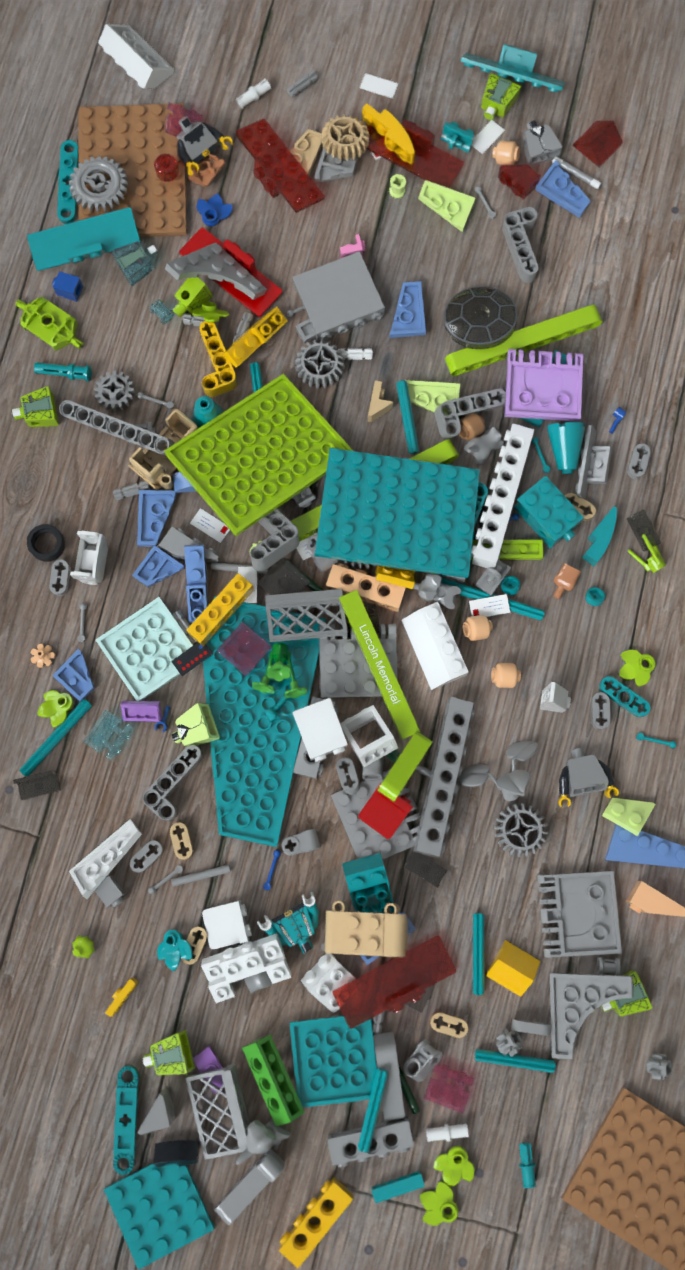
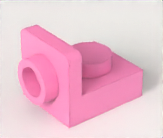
(351, 249)

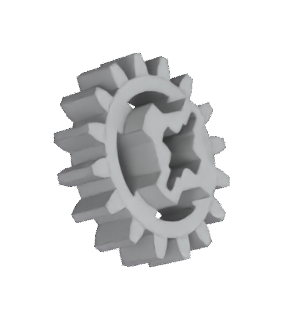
(109, 385)

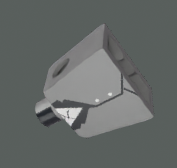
(540, 144)

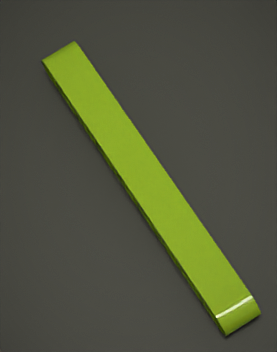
(526, 339)

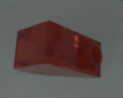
(519, 179)

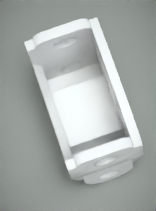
(90, 558)

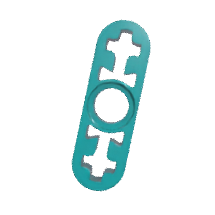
(639, 700)

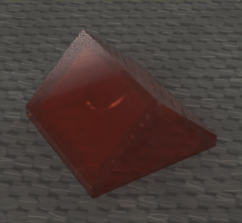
(599, 142)

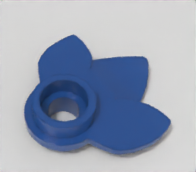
(213, 208)

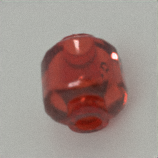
(166, 167)

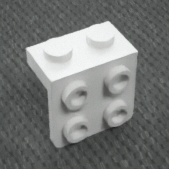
(226, 925)
(326, 977)

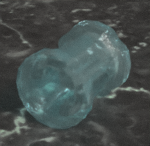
(161, 311)

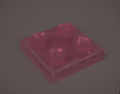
(244, 649)

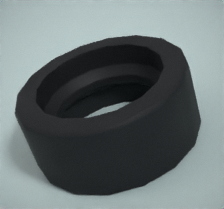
(35, 533)

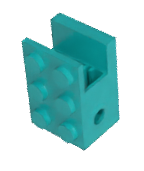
(548, 512)

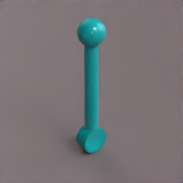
(546, 468)
(640, 736)

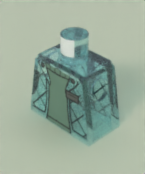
(134, 261)

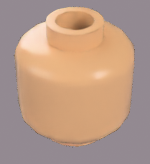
(506, 153)
(477, 627)
(505, 675)

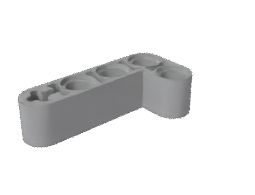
(518, 231)
(471, 406)
(176, 780)
(387, 1059)
(264, 1170)

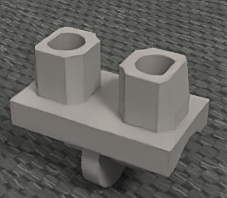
(492, 577)

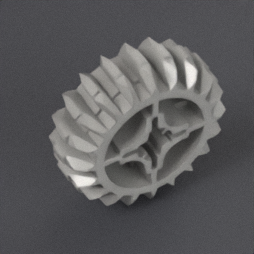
(304, 360)
(519, 821)

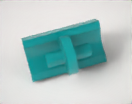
(457, 137)

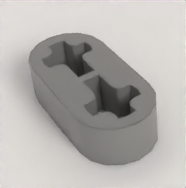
(642, 462)
(64, 578)
(605, 711)
(352, 774)
(149, 859)
(531, 1027)

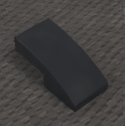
(178, 1151)

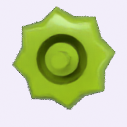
(83, 947)

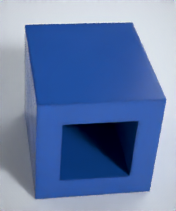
(67, 286)

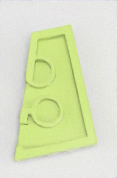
(448, 203)
(431, 394)

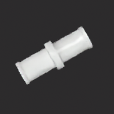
(253, 93)
(447, 1132)

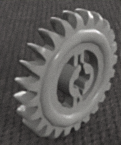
(103, 191)

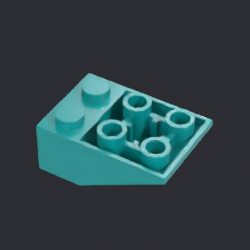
(368, 884)

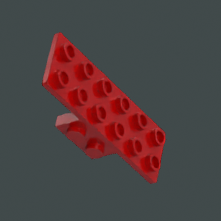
(259, 305)

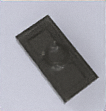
(642, 525)

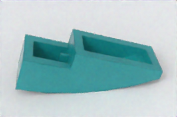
(601, 538)

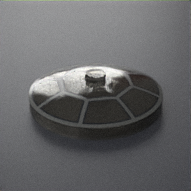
(480, 317)

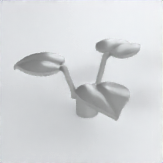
(512, 783)

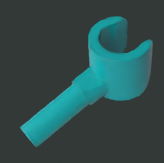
(271, 712)

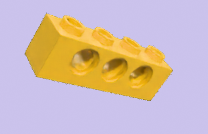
(220, 609)
(298, 1251)

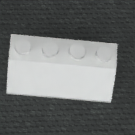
(135, 55)
(435, 646)

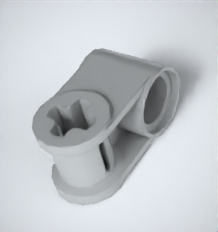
(322, 563)
(305, 842)
(422, 1059)

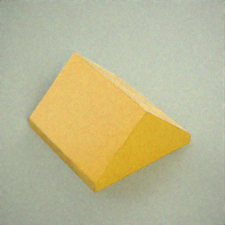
(513, 968)

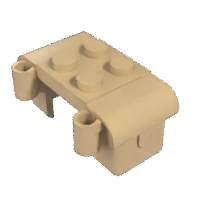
(155, 467)
(366, 932)

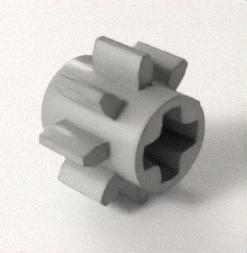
(509, 1042)
(659, 1066)

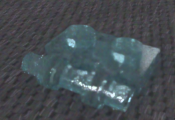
(104, 730)

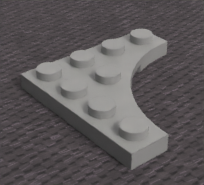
(218, 266)
(574, 999)

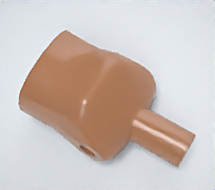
(565, 579)

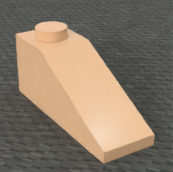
(649, 900)

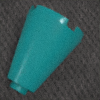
(205, 410)
(566, 444)

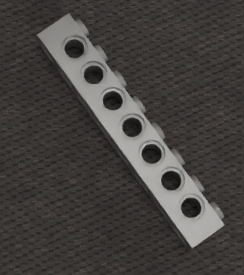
(423, 843)

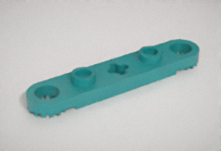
(68, 162)
(125, 1134)

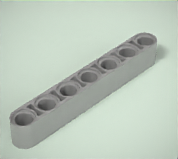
(110, 424)

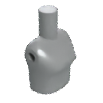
(374, 770)
(258, 981)

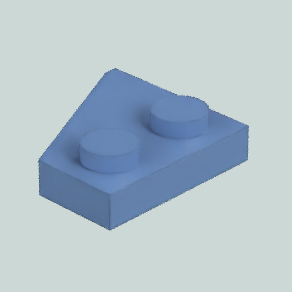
(156, 567)
(75, 676)

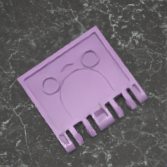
(544, 388)

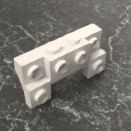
(244, 962)

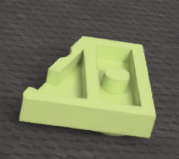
(628, 813)

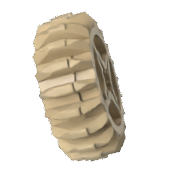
(350, 137)

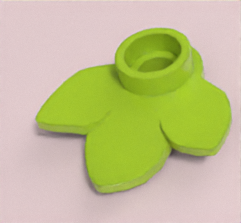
(210, 312)
(634, 669)
(53, 708)
(453, 1168)
(435, 1204)

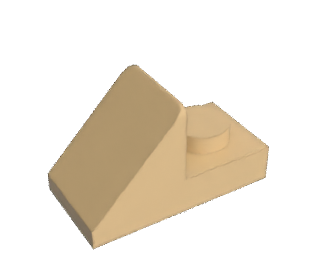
(378, 406)

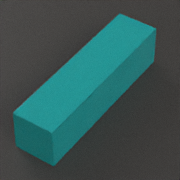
(397, 1186)

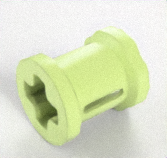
(397, 186)

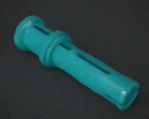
(72, 371)

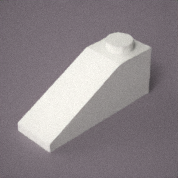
(555, 698)

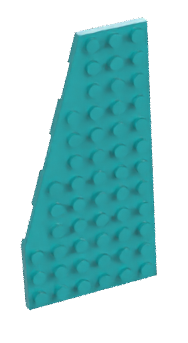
(255, 756)

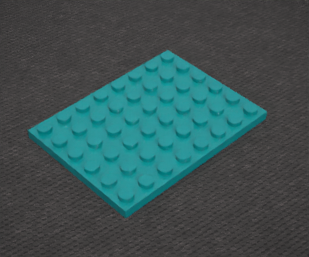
(398, 513)

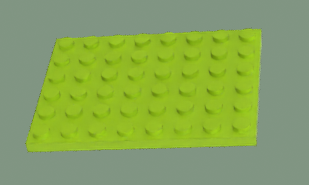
(257, 454)

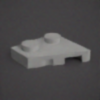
(334, 169)

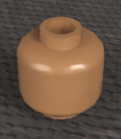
(471, 426)

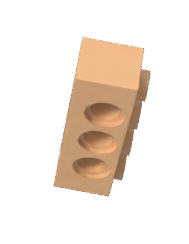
(371, 596)

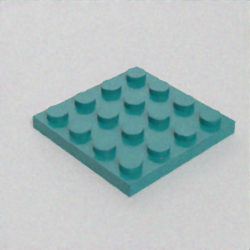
(332, 1061)
(158, 1211)

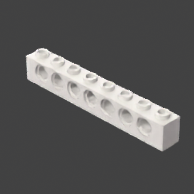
(522, 438)

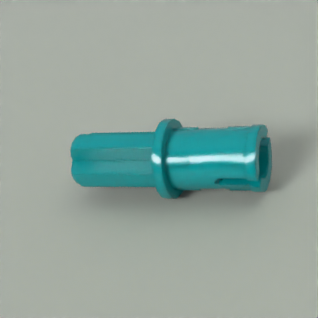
(527, 1165)

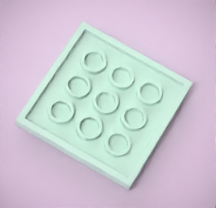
(144, 648)

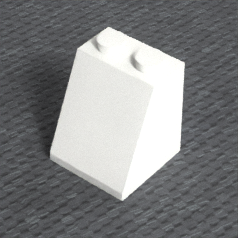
(320, 730)

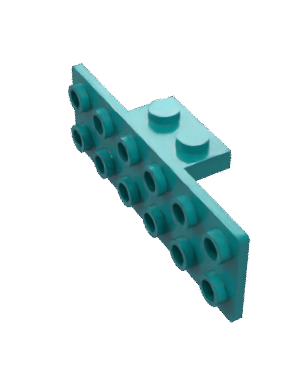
(515, 63)
(83, 239)

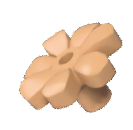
(42, 655)

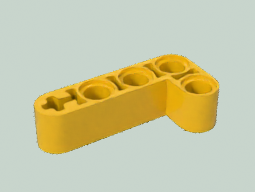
(216, 356)

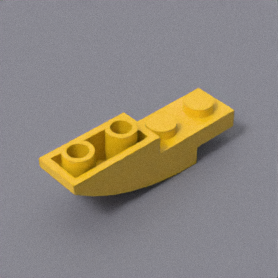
(395, 135)
(255, 336)

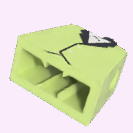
(196, 726)

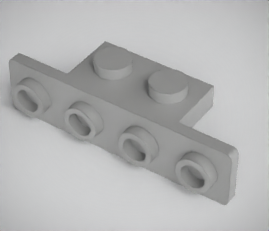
(594, 463)

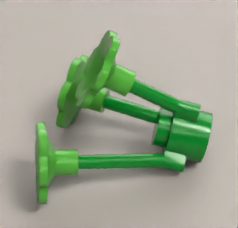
(279, 672)

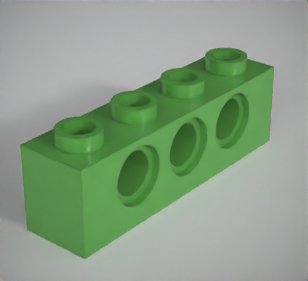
(273, 1080)

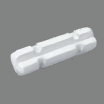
(357, 354)

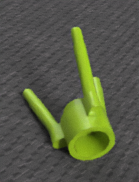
(655, 562)

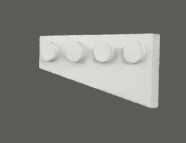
(99, 863)

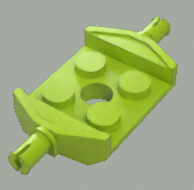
(57, 333)

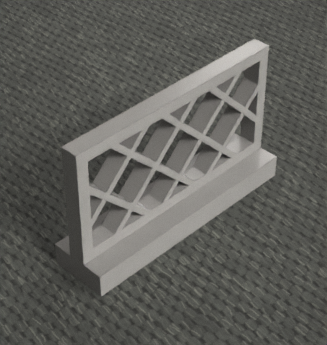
(304, 602)
(237, 1110)

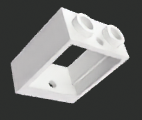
(369, 753)

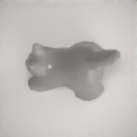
(483, 445)
(433, 590)
(262, 1138)

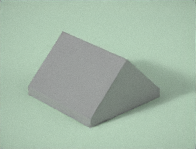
(160, 1115)

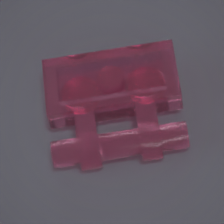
(172, 120)
(446, 1094)

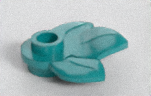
(174, 951)

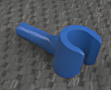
(619, 414)
(164, 719)

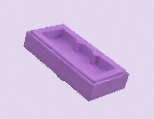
(141, 711)
(208, 1061)

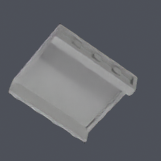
(339, 296)

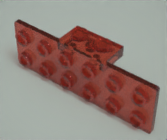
(429, 161)
(278, 167)
(394, 982)

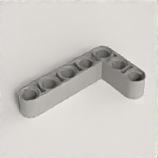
(282, 541)

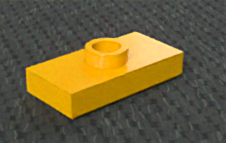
(121, 996)

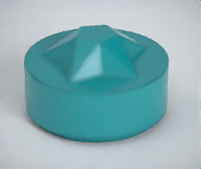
(510, 585)
(595, 596)

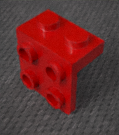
(384, 814)

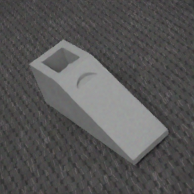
(174, 544)

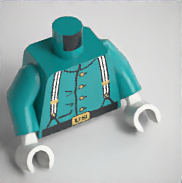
(295, 924)

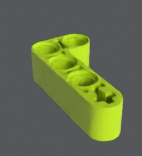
(405, 766)

